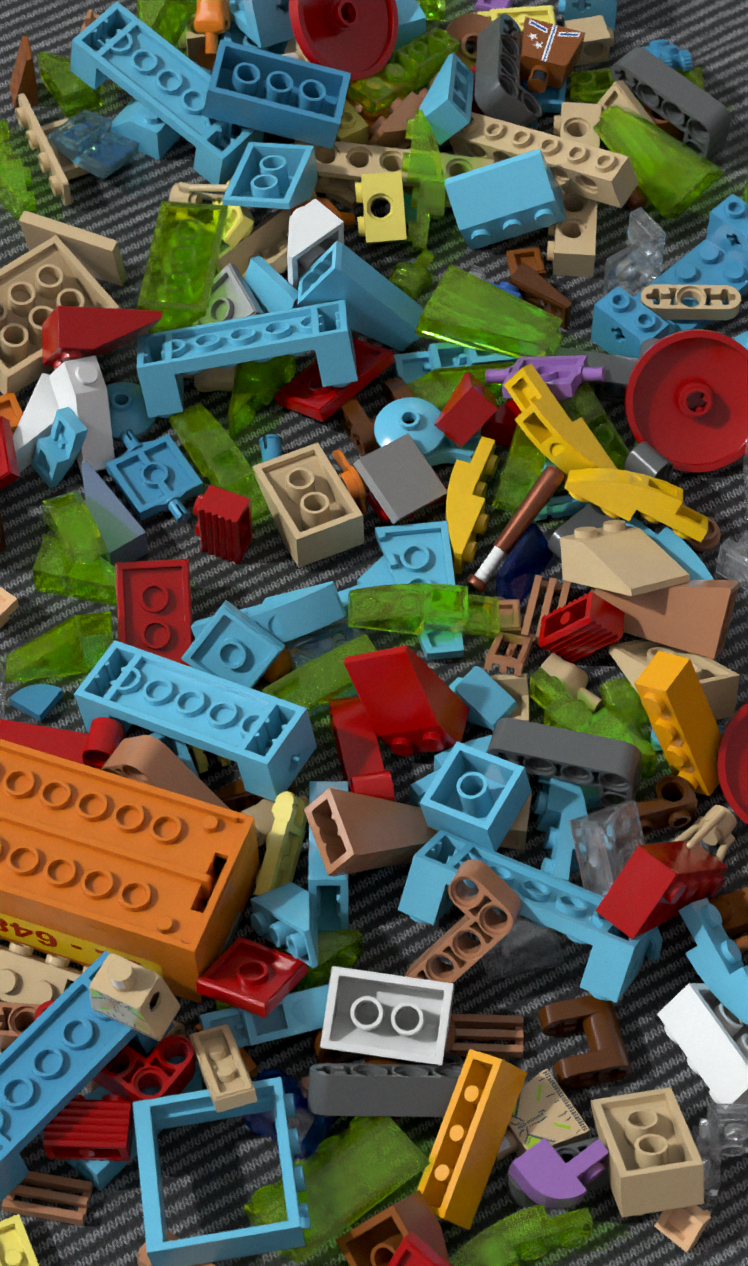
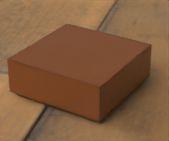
(528, 256)

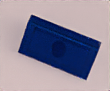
(525, 560)

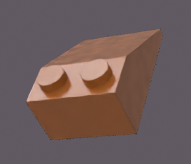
(380, 1236)

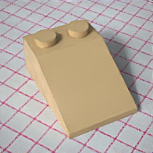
(310, 505)
(618, 560)
(717, 681)
(650, 1152)

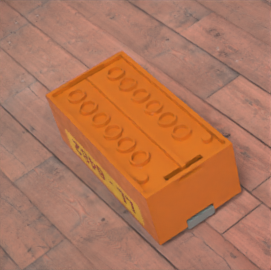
(119, 868)

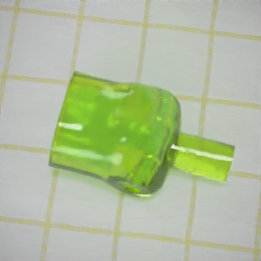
(413, 277)
(623, 700)

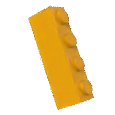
(681, 719)
(470, 1137)

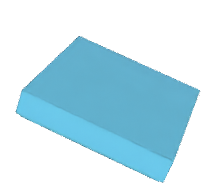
(269, 287)
(233, 647)

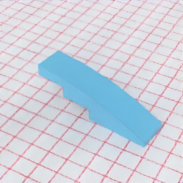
(443, 355)

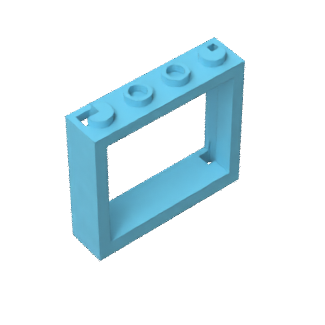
(198, 1108)

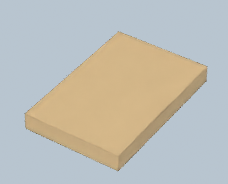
(95, 252)

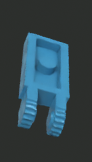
(670, 54)

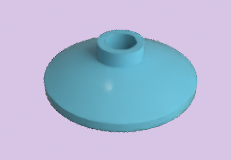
(131, 414)
(391, 426)

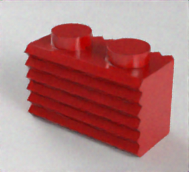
(224, 523)
(581, 627)
(91, 1130)

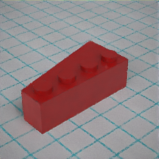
(658, 884)

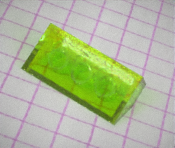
(182, 263)
(343, 1180)

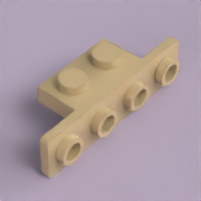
(49, 157)
(266, 240)
(31, 977)

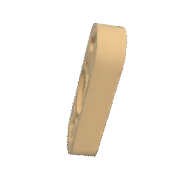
(679, 311)

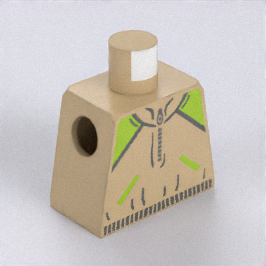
(125, 992)
(541, 1113)

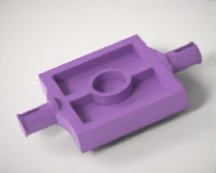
(559, 373)

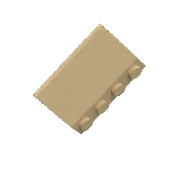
(28, 295)

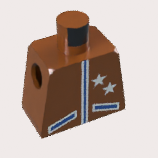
(548, 54)

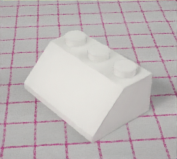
(310, 235)
(387, 1015)
(711, 1041)

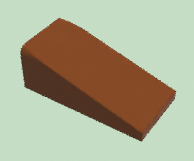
(23, 75)

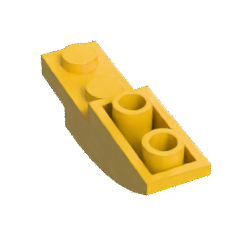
(547, 425)
(624, 492)
(467, 503)

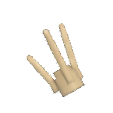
(195, 192)
(712, 829)

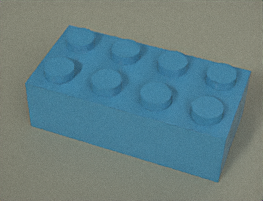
(276, 94)

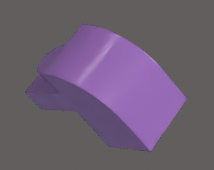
(551, 1180)

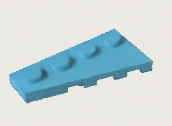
(423, 556)

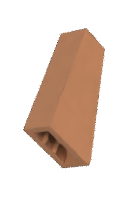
(681, 616)
(365, 831)

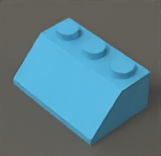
(145, 127)
(505, 199)

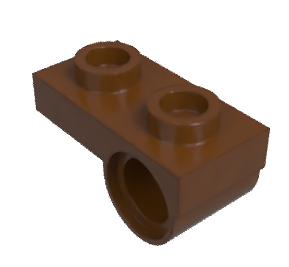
(660, 813)

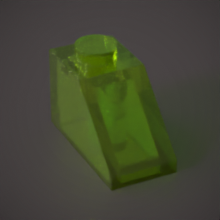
(65, 87)

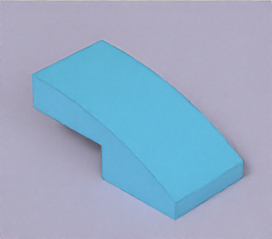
(59, 450)

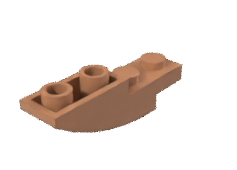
(392, 131)

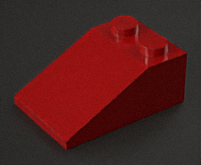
(91, 331)
(407, 701)

